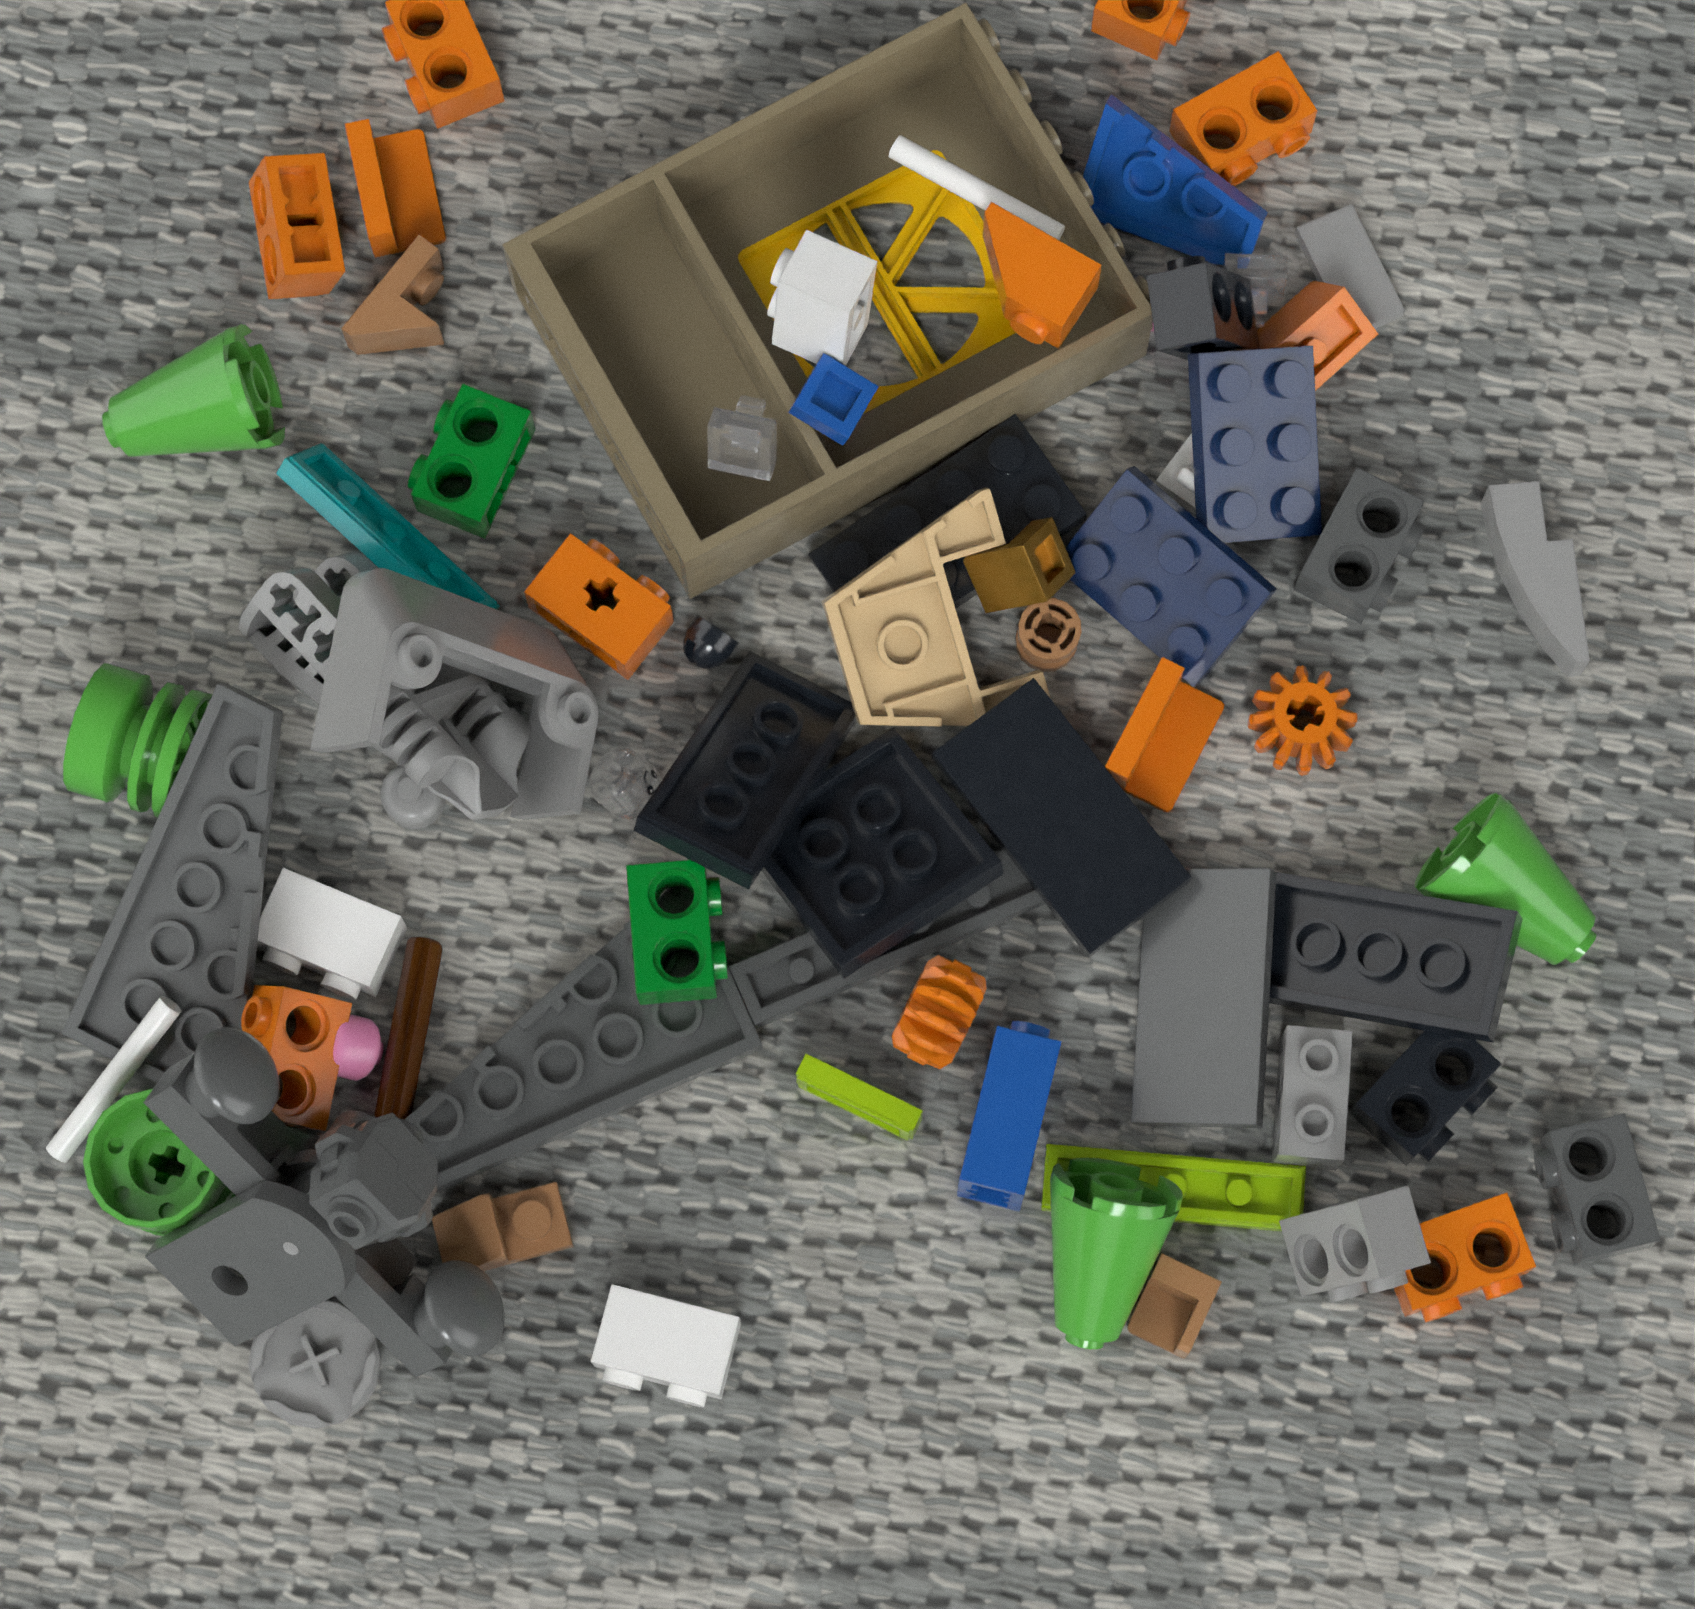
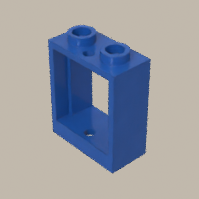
(1009, 1115)

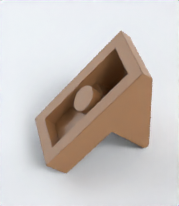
(388, 314)
(504, 1228)

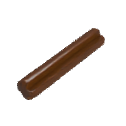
(409, 1027)

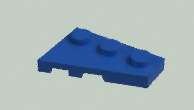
(1164, 192)

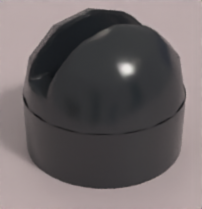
(707, 644)

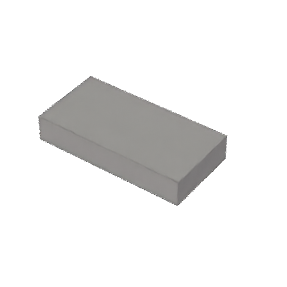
(1345, 256)

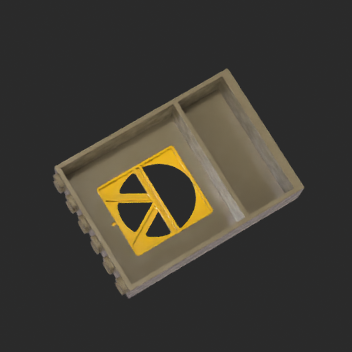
(667, 289)

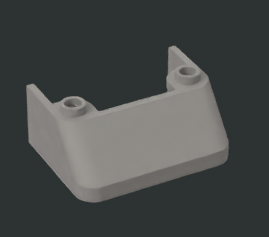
(401, 634)

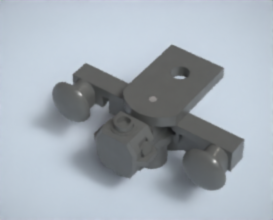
(311, 1215)

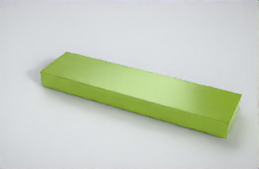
(1212, 1188)

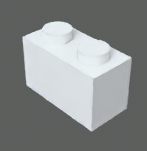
(821, 299)
(329, 935)
(665, 1344)

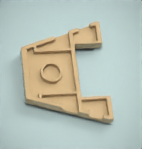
(902, 630)

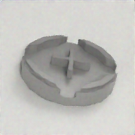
(316, 1366)

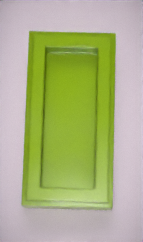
(858, 1097)

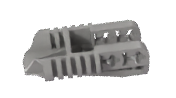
(448, 735)

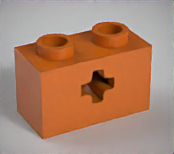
(615, 636)

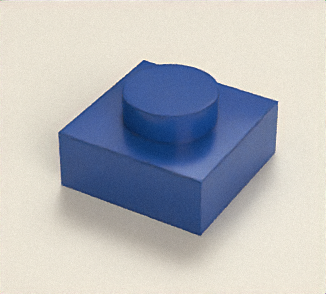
(833, 399)

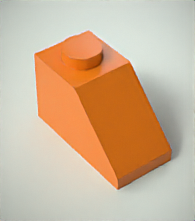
(1037, 277)

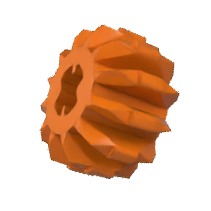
(1314, 739)
(939, 1012)

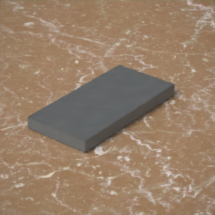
(1205, 1002)

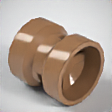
(1048, 647)

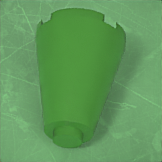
(200, 402)
(1506, 866)
(1104, 1244)

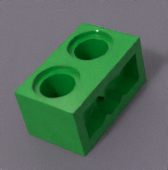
(486, 464)
(660, 933)

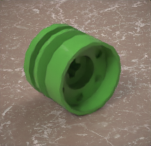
(130, 738)
(127, 1173)

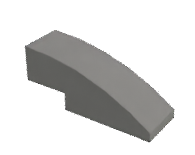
(1537, 572)

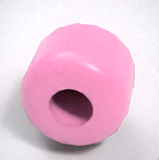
(357, 1048)

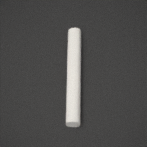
(967, 185)
(113, 1079)

